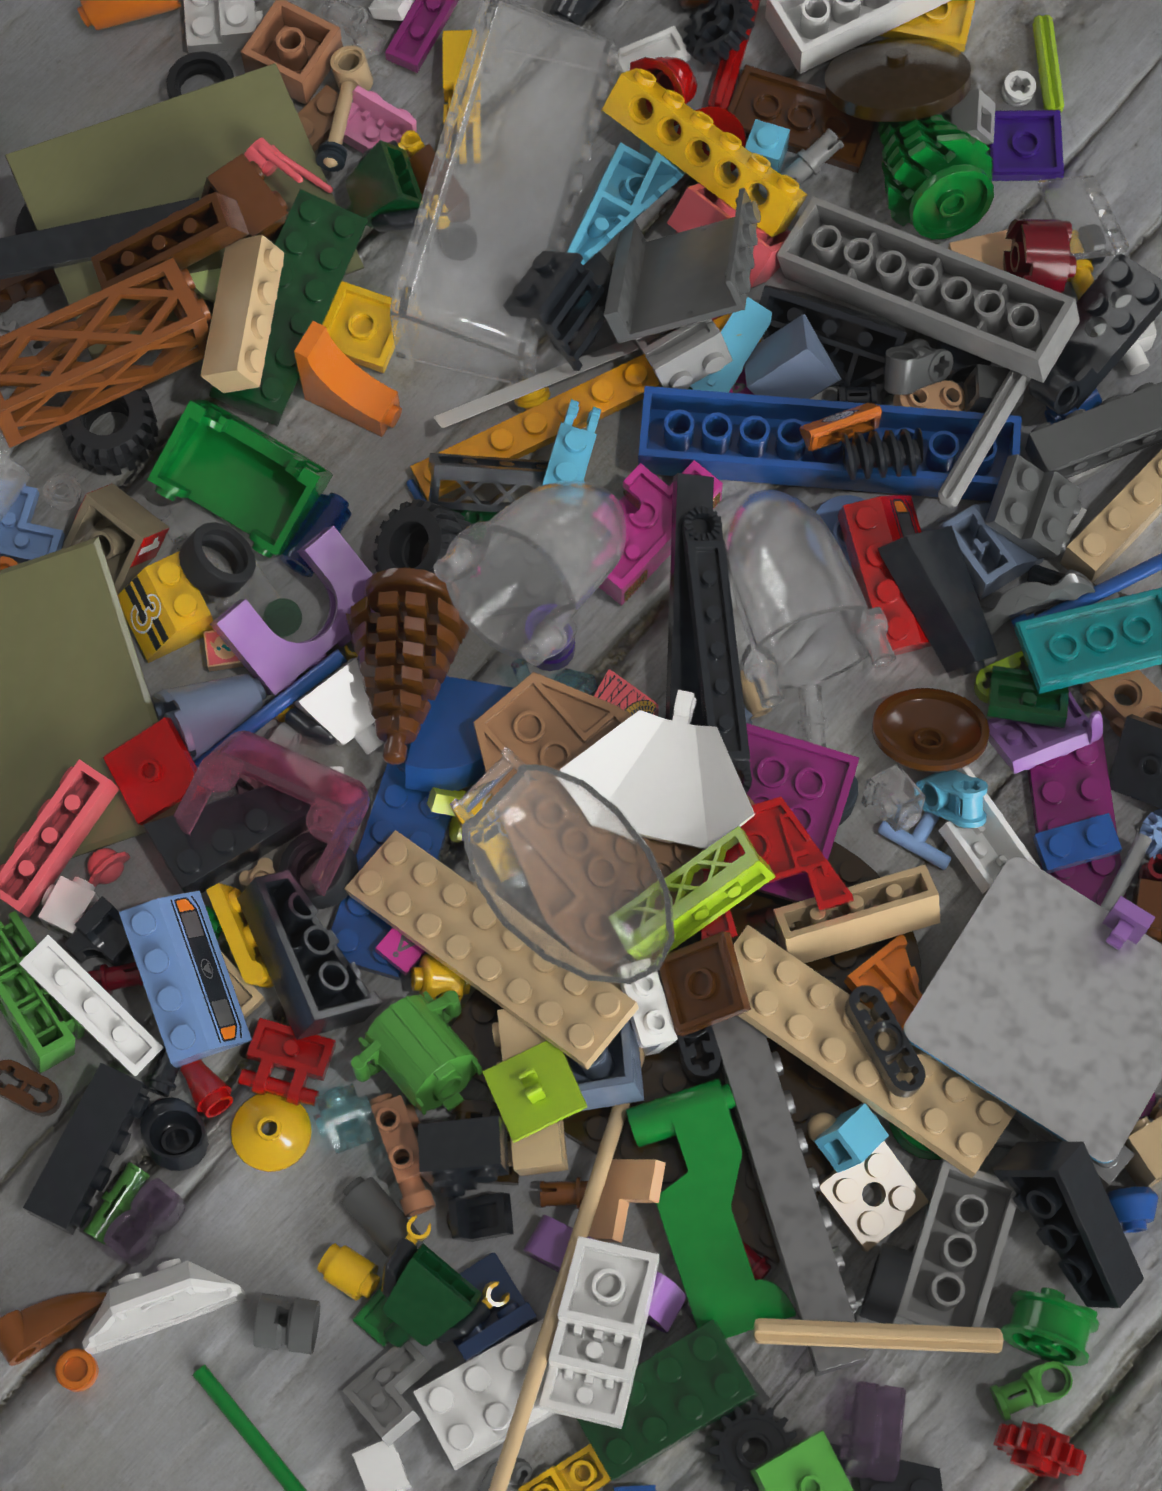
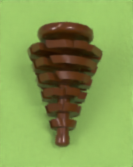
(404, 650)

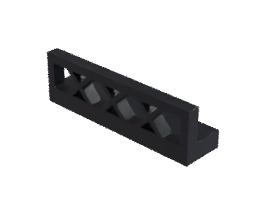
(479, 471)

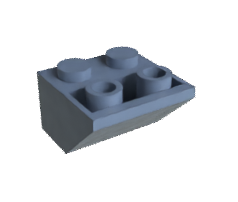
(988, 554)

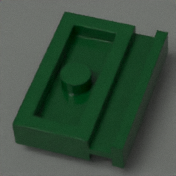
(1016, 698)

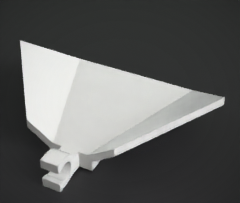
(667, 777)

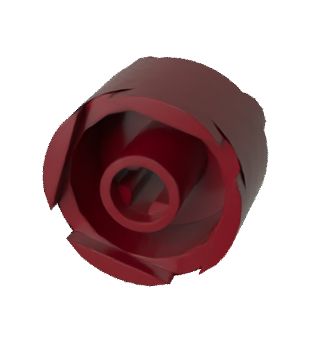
(1041, 252)

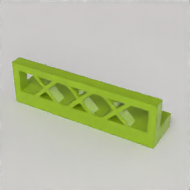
(724, 888)

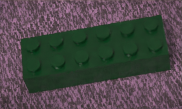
(318, 251)

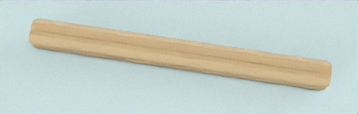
(878, 1335)

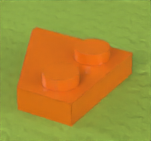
(893, 976)

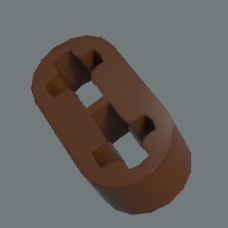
(30, 1080)

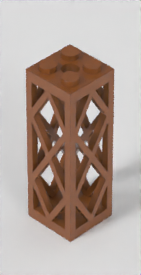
(114, 363)

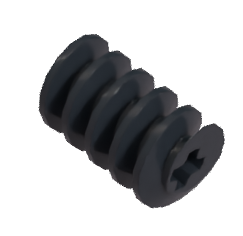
(882, 454)

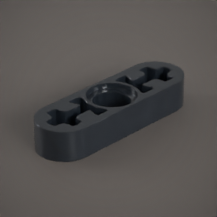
(909, 1061)

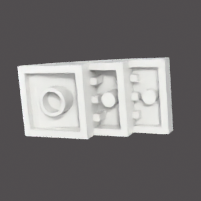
(599, 1332)

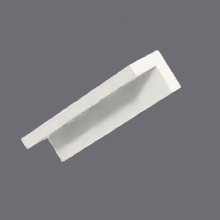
(91, 1005)

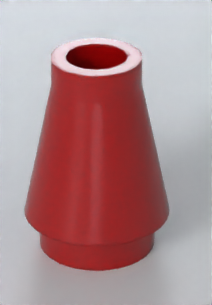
(207, 1089)

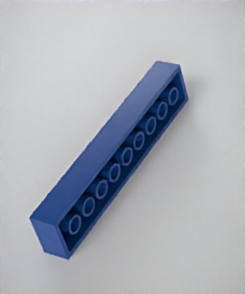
(762, 442)

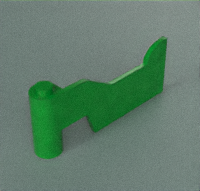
(699, 1208)

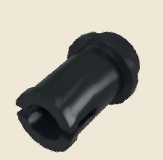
(163, 1076)

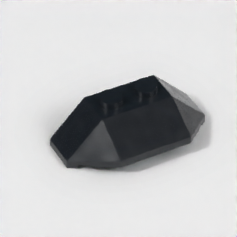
(850, 337)

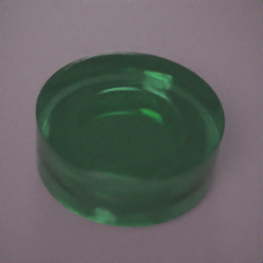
(283, 617)

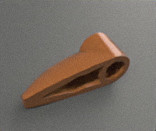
(38, 1326)

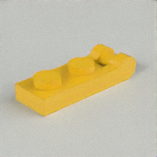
(239, 935)

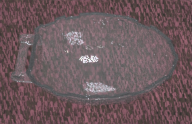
(567, 872)

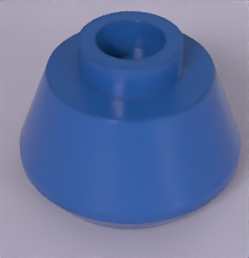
(1134, 1207)

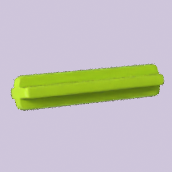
(1048, 63)

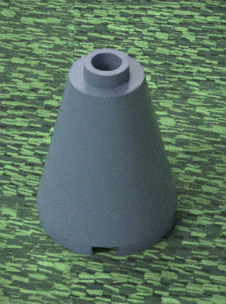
(210, 709)

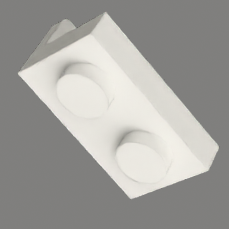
(652, 1020)

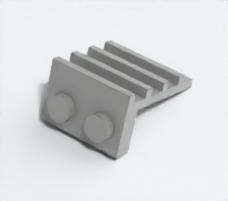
(686, 354)

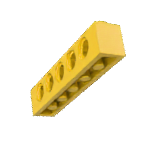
(628, 107)

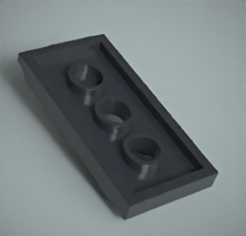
(1090, 359)

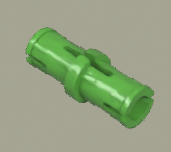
(116, 1201)

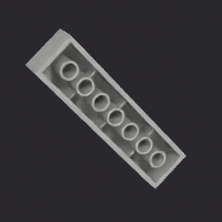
(929, 288)

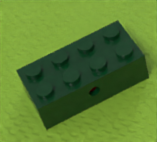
(673, 1400)

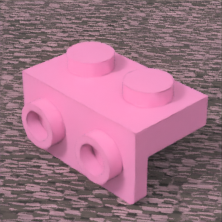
(375, 120)

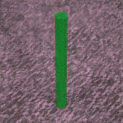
(247, 1430)

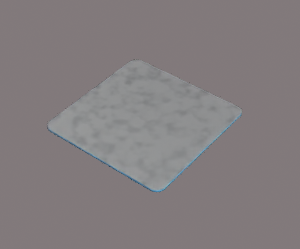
(1049, 1011)

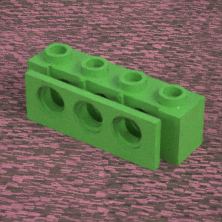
(27, 1006)

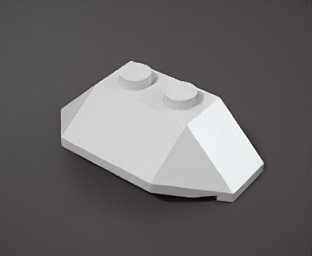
(157, 1302)

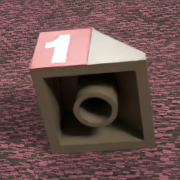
(125, 529)

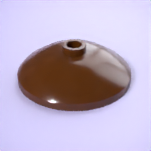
(930, 729)

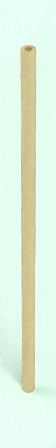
(548, 1329)

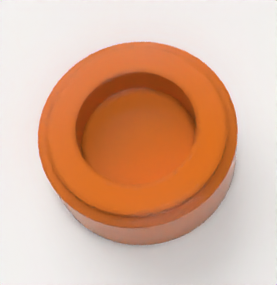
(76, 1370)

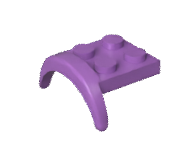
(1030, 744)

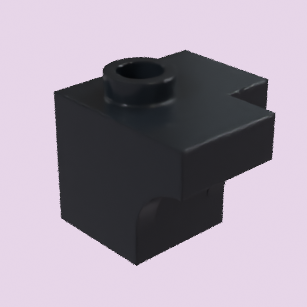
(100, 935)

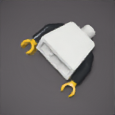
(335, 710)

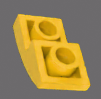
(576, 1473)

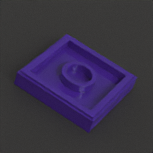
(1027, 145)

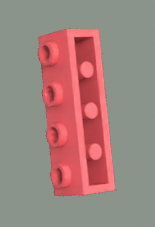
(54, 836)

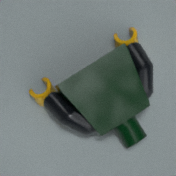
(385, 185)
(429, 1296)

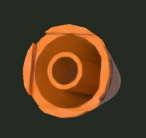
(111, 13)

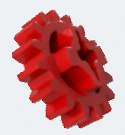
(1040, 1449)

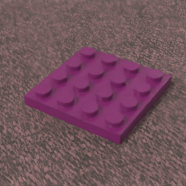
(813, 785)

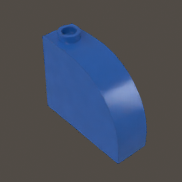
(447, 745)

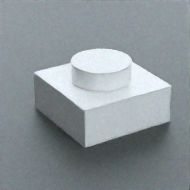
(390, 9)

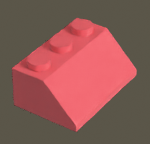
(702, 207)

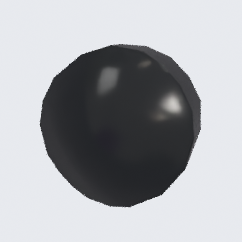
(174, 1134)

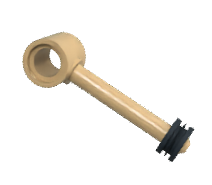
(350, 70)

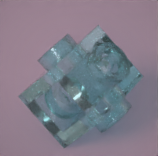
(344, 1118)

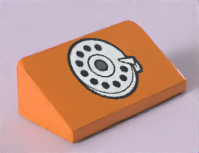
(830, 429)

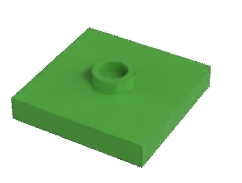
(803, 1467)

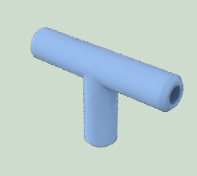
(916, 841)

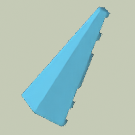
(624, 193)

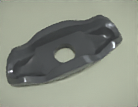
(1034, 597)

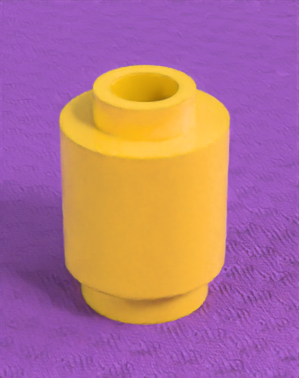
(349, 1271)

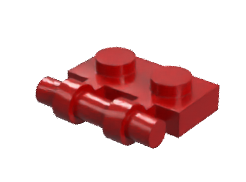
(277, 1047)

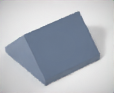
(790, 363)

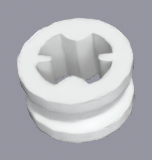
(1018, 98)

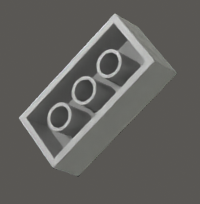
(958, 1249)

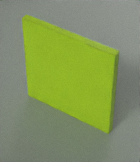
(534, 1090)

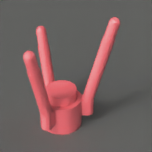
(271, 159)

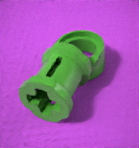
(1033, 1390)

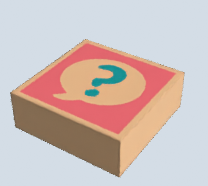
(218, 653)

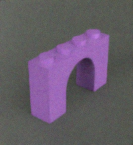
(279, 661)

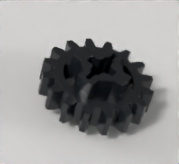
(718, 29)

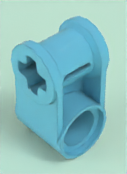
(955, 797)

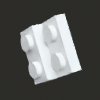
(220, 24)

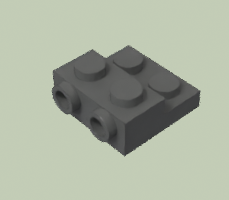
(1034, 508)

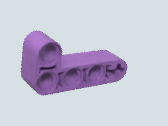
(549, 1246)

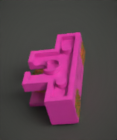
(649, 529)

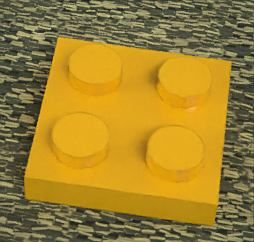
(362, 326)

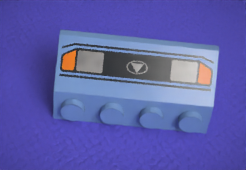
(185, 977)

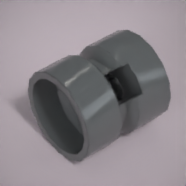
(301, 1327)

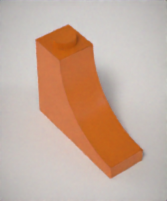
(341, 386)

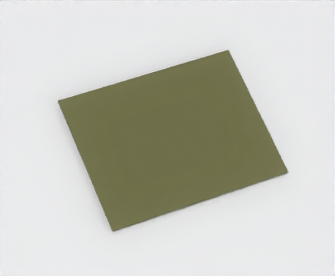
(161, 159)
(65, 688)

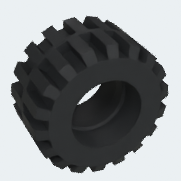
(117, 449)
(409, 531)

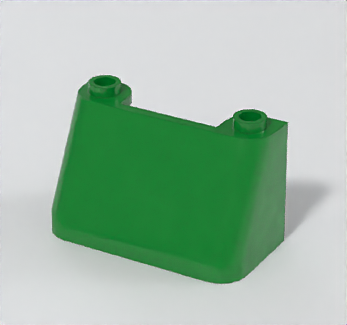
(239, 475)

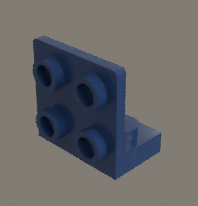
(504, 1320)

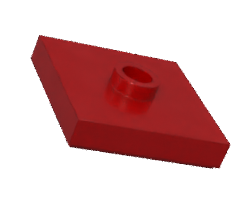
(152, 770)

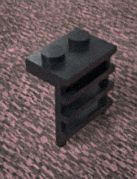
(548, 295)

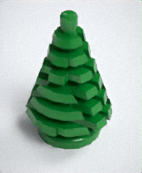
(935, 176)

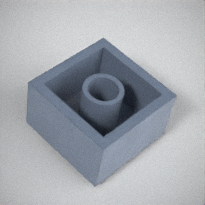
(614, 1075)

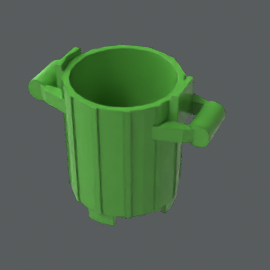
(419, 1051)

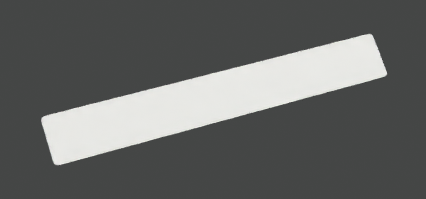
(533, 384)

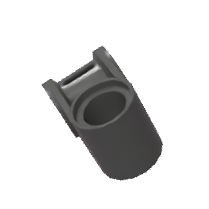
(915, 367)

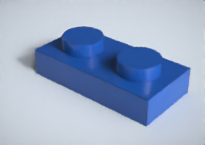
(1077, 843)

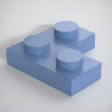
(23, 539)

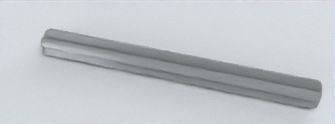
(982, 439)

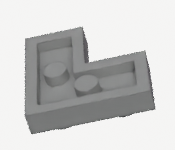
(380, 1387)

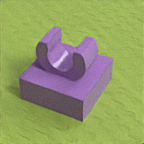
(1126, 922)

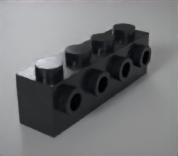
(87, 1149)

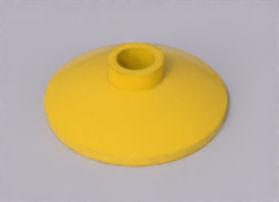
(273, 1151)

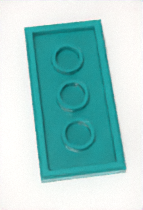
(1093, 640)

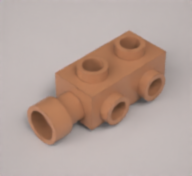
(402, 1144)

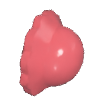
(106, 866)

